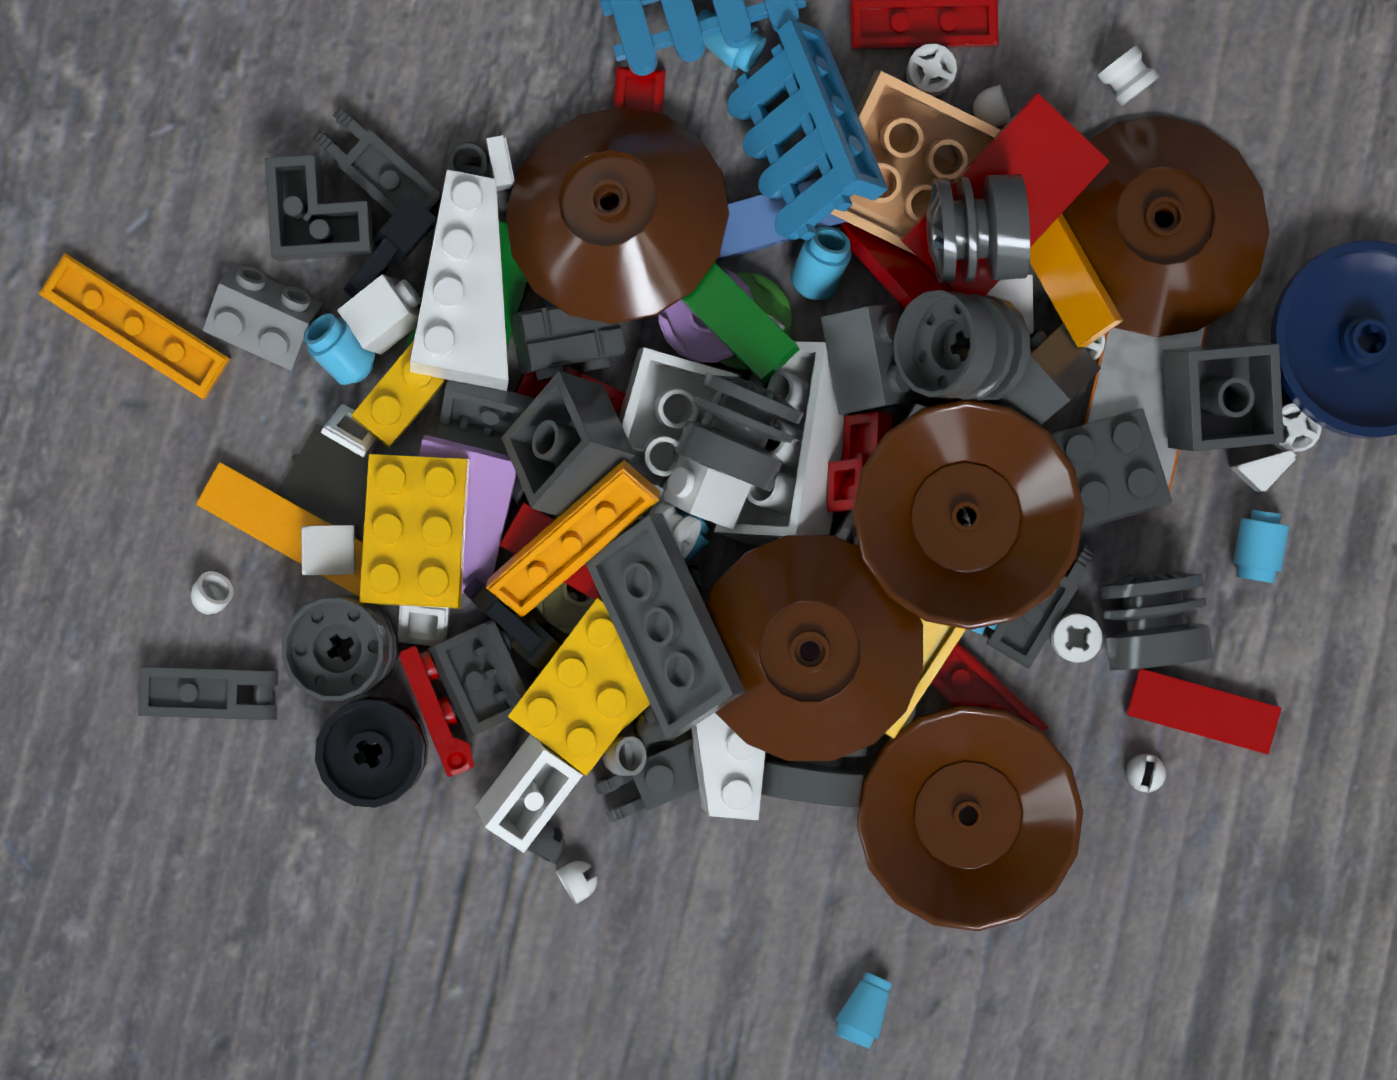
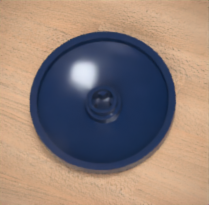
(1341, 339)

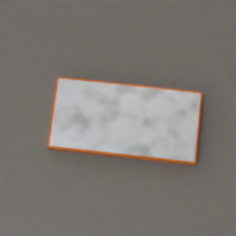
(1134, 379)

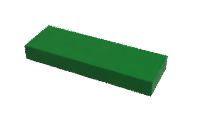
(740, 324)

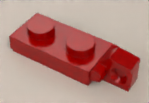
(437, 713)

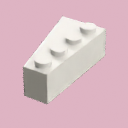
(462, 302)
(656, 410)
(800, 490)
(727, 771)

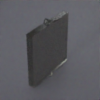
(328, 480)

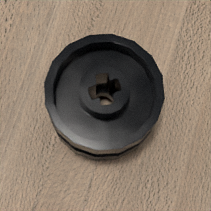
(348, 769)

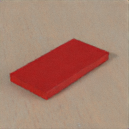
(1054, 166)

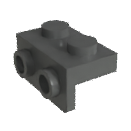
(479, 415)
(479, 676)

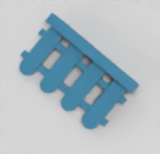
(686, 31)
(831, 126)

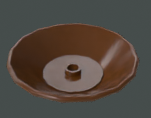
(1217, 236)
(626, 258)
(979, 461)
(867, 644)
(978, 870)

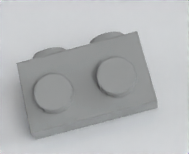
(261, 315)

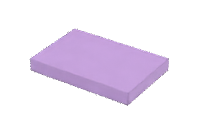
(488, 503)

